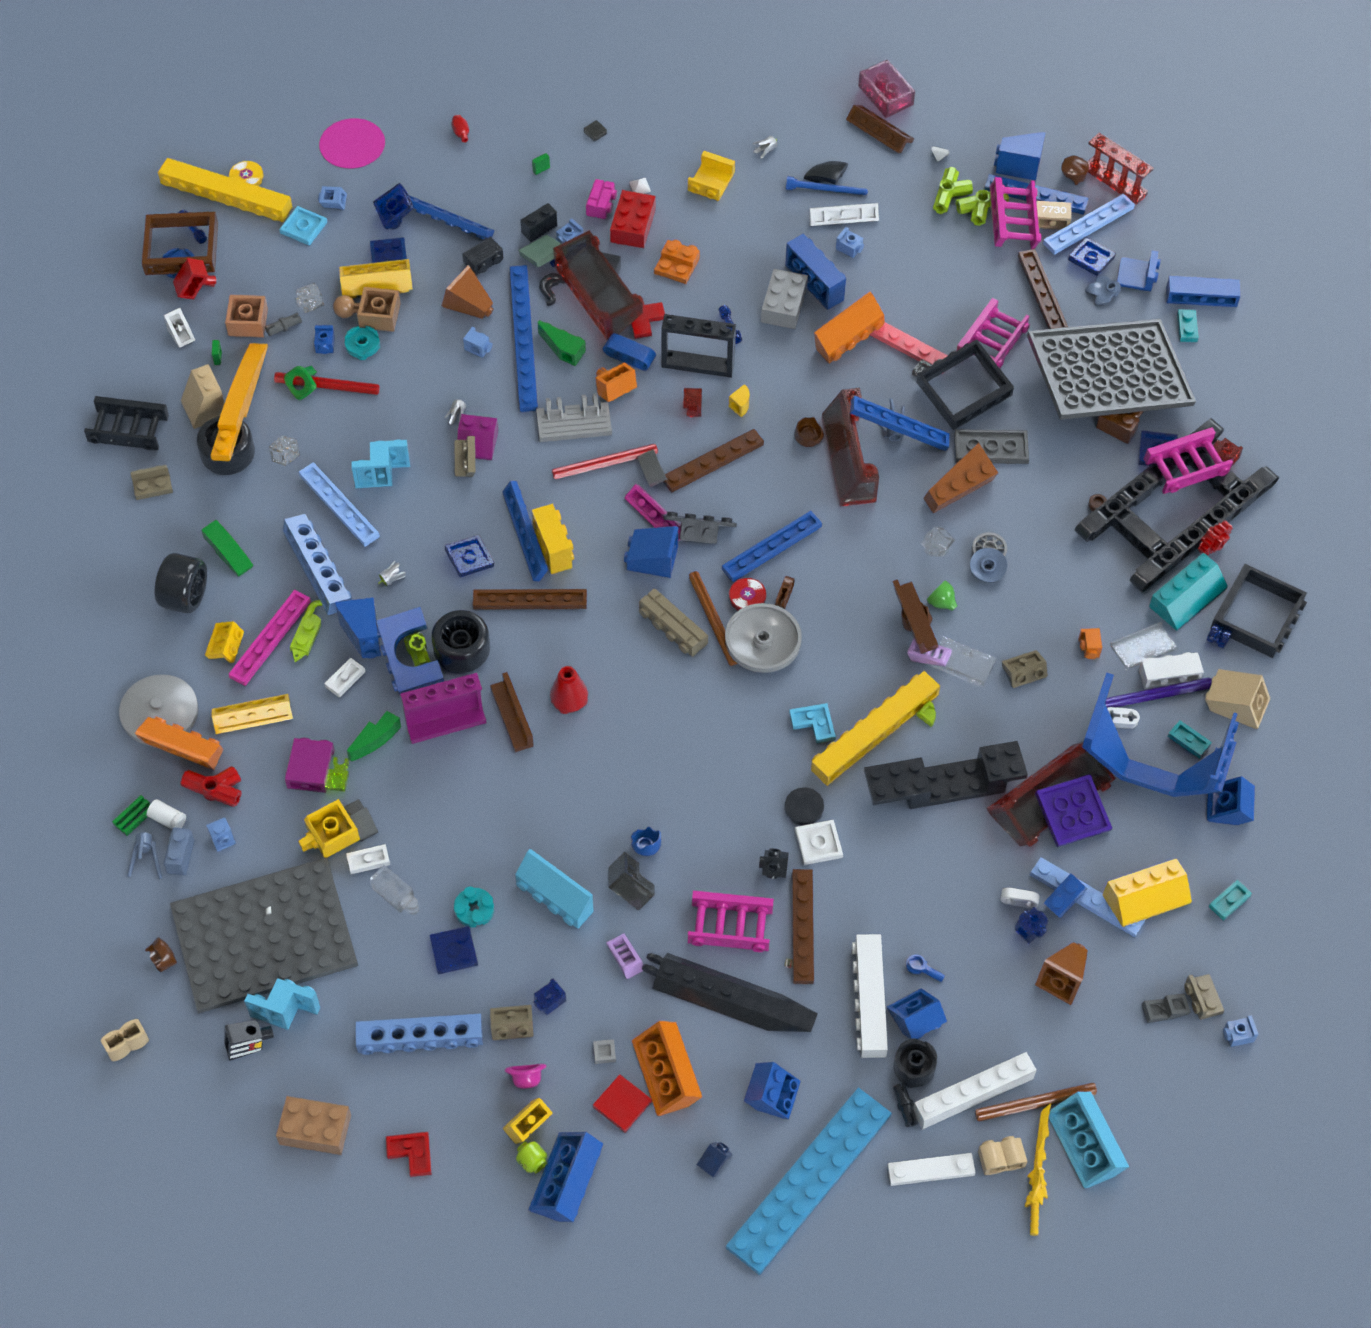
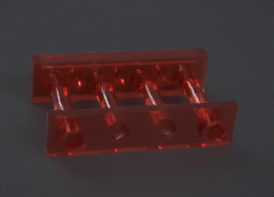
(1113, 178)

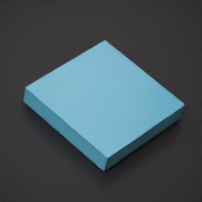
(303, 225)

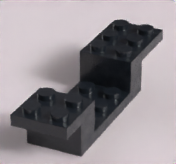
(946, 782)

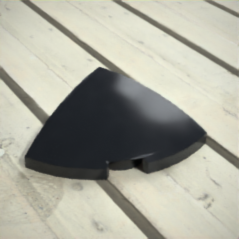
(827, 171)

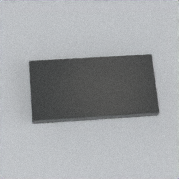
(999, 445)

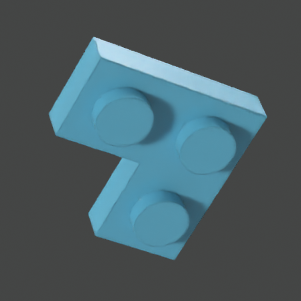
(816, 717)

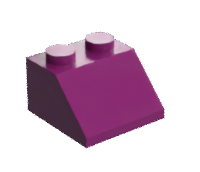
(485, 432)

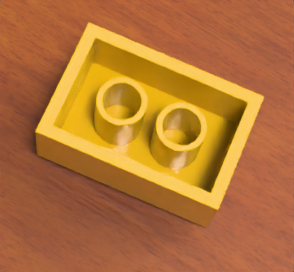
(552, 538)

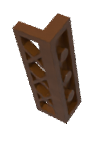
(879, 128)
(915, 616)
(512, 714)

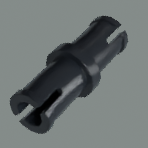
(905, 1105)

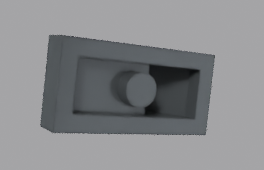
(361, 819)

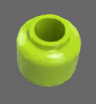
(531, 1157)

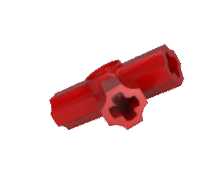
(222, 782)

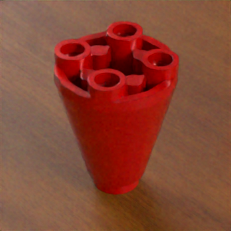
(568, 691)

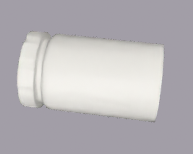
(166, 814)

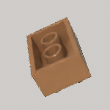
(313, 1125)

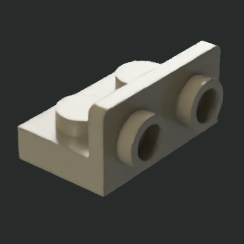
(464, 457)
(151, 482)
(1025, 668)
(1204, 996)
(511, 1022)

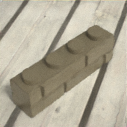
(673, 623)

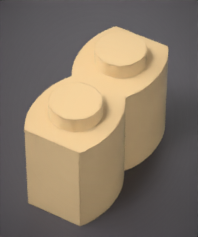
(126, 1039)
(1002, 1155)

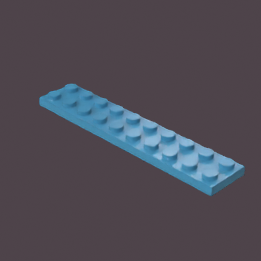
(808, 1181)

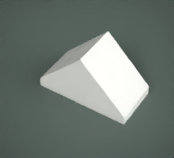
(178, 327)

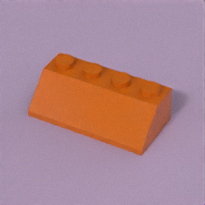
(849, 328)
(179, 742)
(666, 1068)

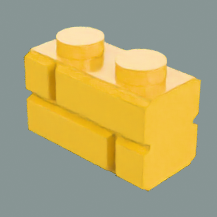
(527, 1120)

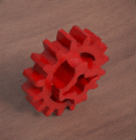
(1215, 538)

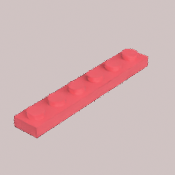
(907, 344)

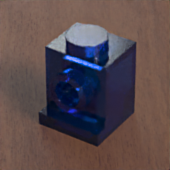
(549, 1004)

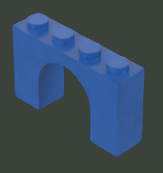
(392, 631)

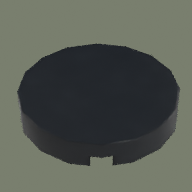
(804, 806)

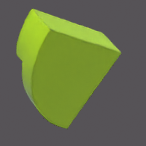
(927, 713)

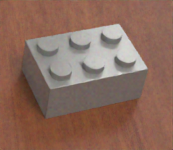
(784, 298)

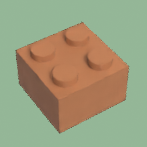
(246, 316)

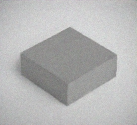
(604, 1051)

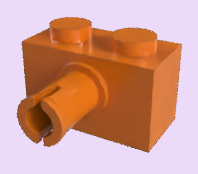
(615, 381)

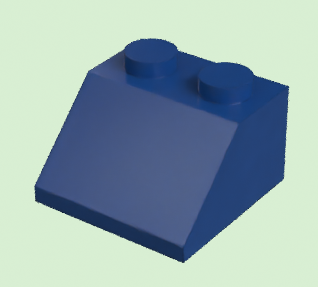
(1233, 804)
(917, 1014)

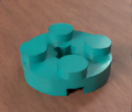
(364, 350)
(474, 896)

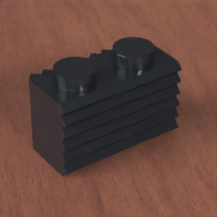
(539, 222)
(483, 256)

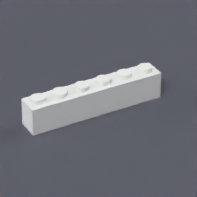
(870, 996)
(974, 1090)

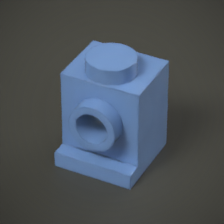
(336, 193)
(568, 231)
(849, 243)
(477, 343)
(221, 834)
(1236, 1037)

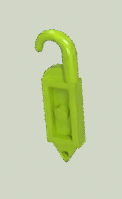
(306, 632)

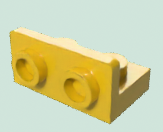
(224, 641)

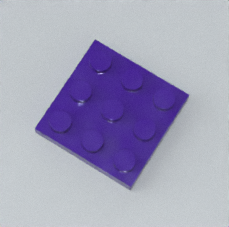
(1073, 810)

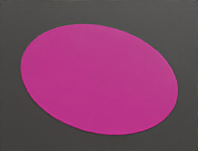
(352, 143)

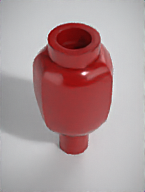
(460, 127)

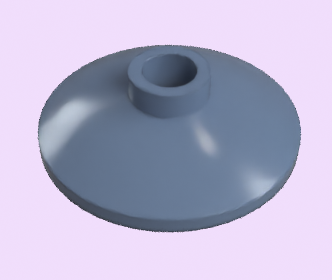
(988, 557)

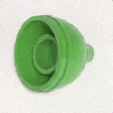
(943, 597)

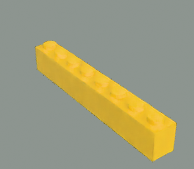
(225, 190)
(874, 728)

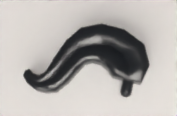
(547, 283)

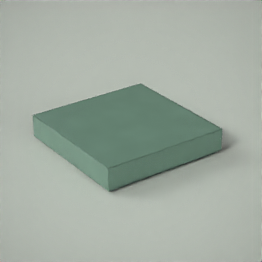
(539, 251)

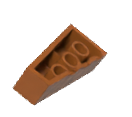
(965, 477)

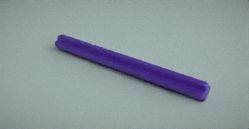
(1159, 692)

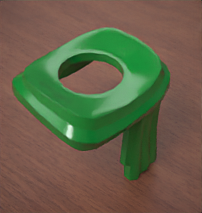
(305, 373)

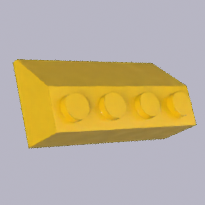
(381, 275)
(1148, 892)

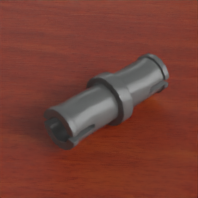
(283, 324)

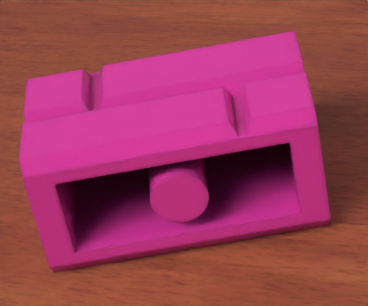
(600, 199)

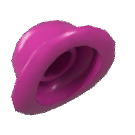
(526, 1075)

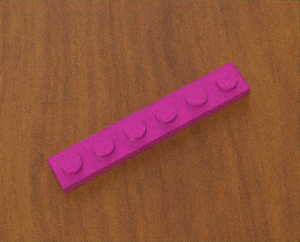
(269, 638)

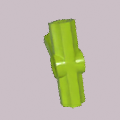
(949, 188)
(977, 205)
(416, 647)

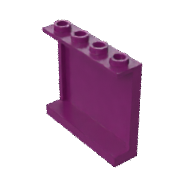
(443, 708)

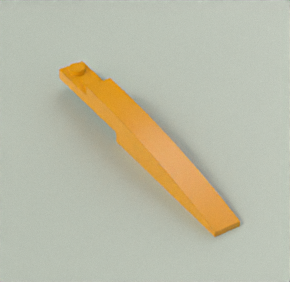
(238, 401)

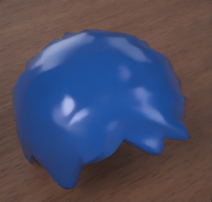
(646, 841)

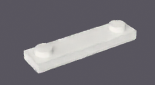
(844, 214)
(931, 1169)

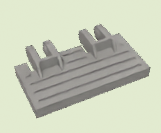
(574, 422)

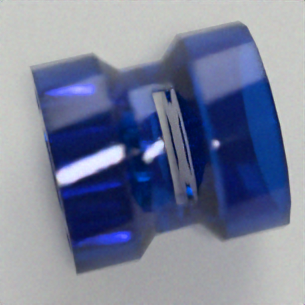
(1219, 636)

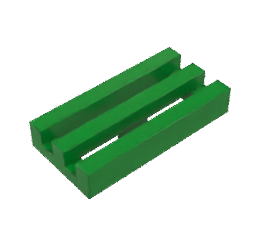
(130, 814)

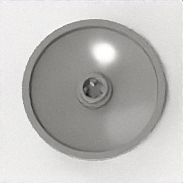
(763, 637)
(160, 697)

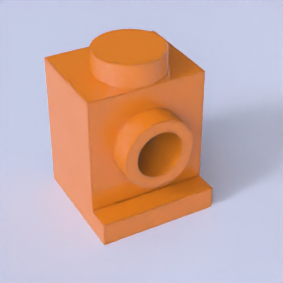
(1090, 642)

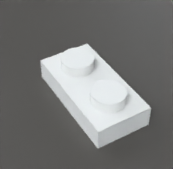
(344, 677)
(368, 859)

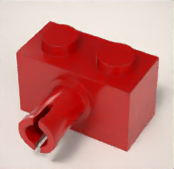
(192, 278)

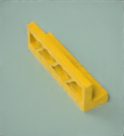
(251, 713)

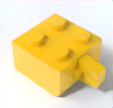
(329, 830)

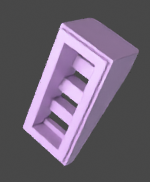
(915, 655)
(630, 967)

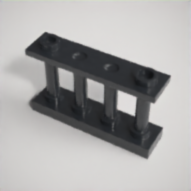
(123, 408)

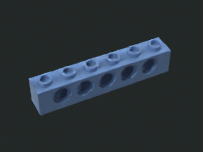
(315, 562)
(411, 1026)

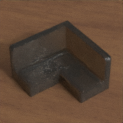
(628, 883)

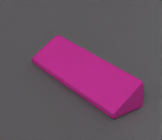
(649, 508)

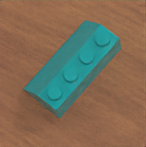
(1189, 592)

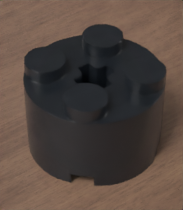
(918, 1052)

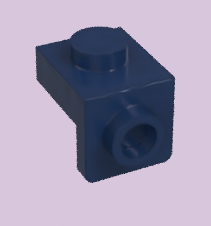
(714, 1158)

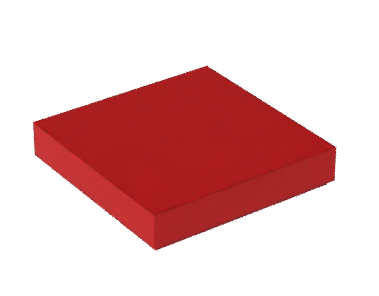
(622, 1103)

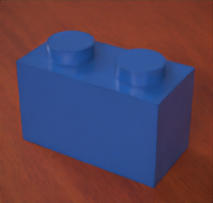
(1065, 895)

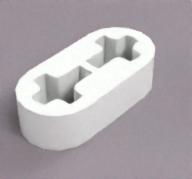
(1121, 719)
(1020, 897)

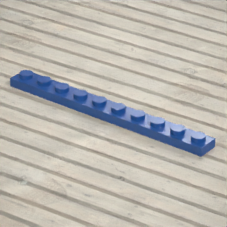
(523, 338)

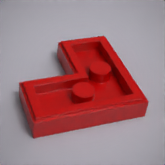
(651, 312)
(414, 1146)

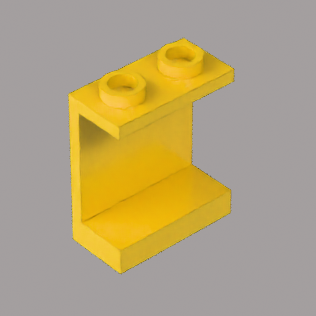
(712, 176)

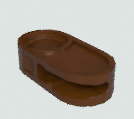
(785, 592)

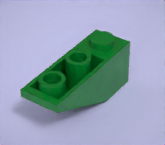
(563, 344)

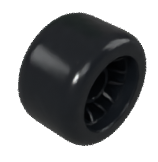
(242, 454)
(180, 583)
(460, 641)

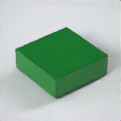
(541, 163)
(216, 352)

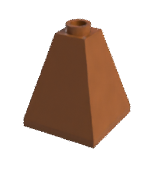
(468, 295)
(1063, 972)

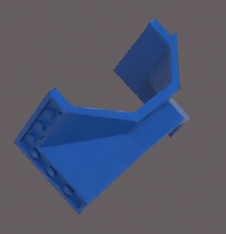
(1106, 746)

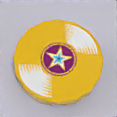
(247, 172)

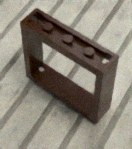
(173, 265)

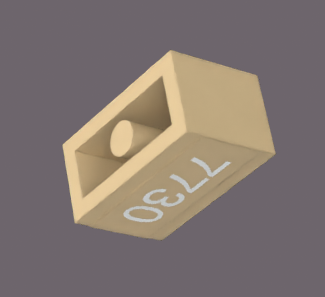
(1053, 214)

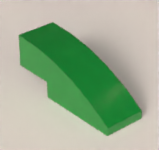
(226, 548)
(374, 736)

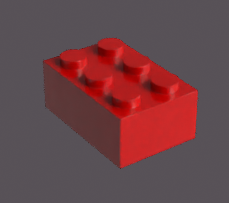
(633, 219)

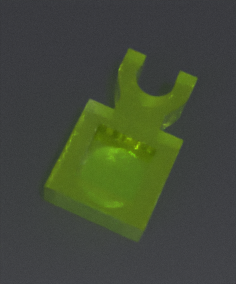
(338, 777)

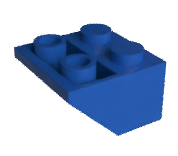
(772, 1090)

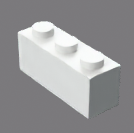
(1170, 670)

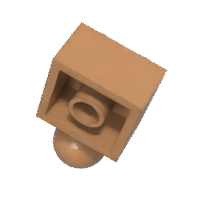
(376, 309)

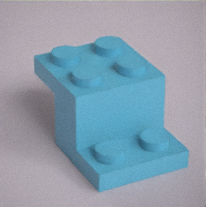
(383, 457)
(282, 1003)

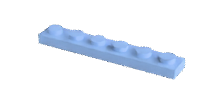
(1088, 224)
(339, 504)
(1091, 899)

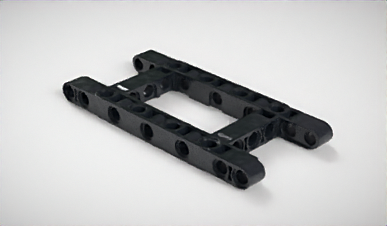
(1237, 498)

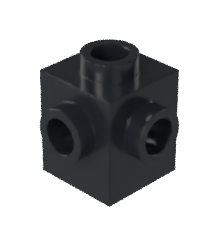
(774, 863)

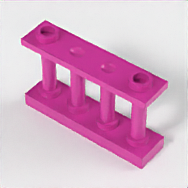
(1000, 220)
(983, 323)
(1187, 444)
(724, 902)

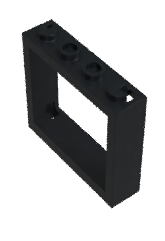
(697, 362)
(978, 407)
(1272, 585)

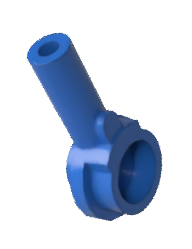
(917, 964)

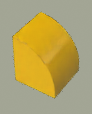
(740, 400)

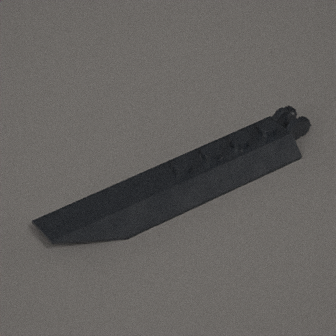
(728, 995)

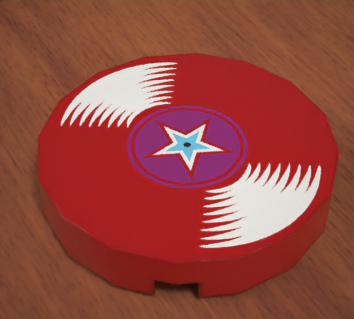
(746, 592)

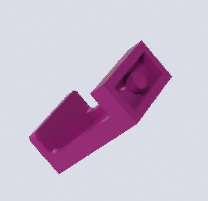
(309, 764)

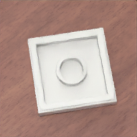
(818, 842)

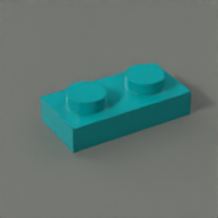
(1187, 325)
(1189, 739)
(1230, 900)

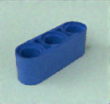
(629, 352)

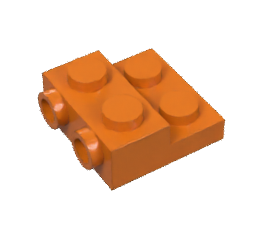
(677, 261)

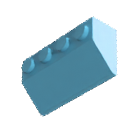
(554, 889)
(1087, 1139)

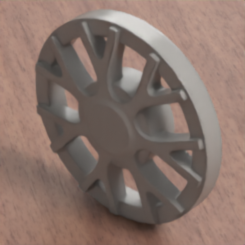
(989, 544)

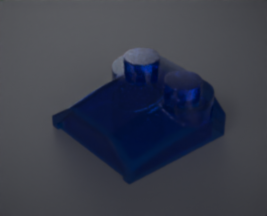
(393, 206)

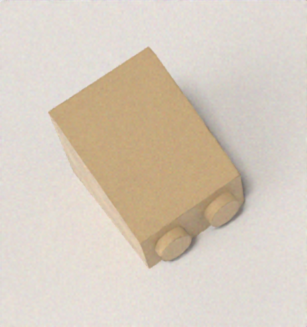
(202, 396)
(1238, 694)

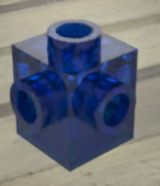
(1031, 924)

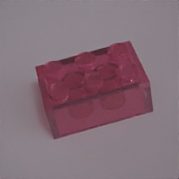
(886, 88)

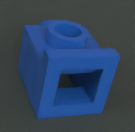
(324, 339)

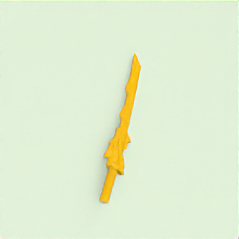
(1037, 1175)

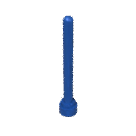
(793, 183)

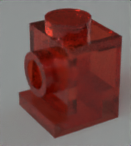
(693, 401)
(1228, 450)

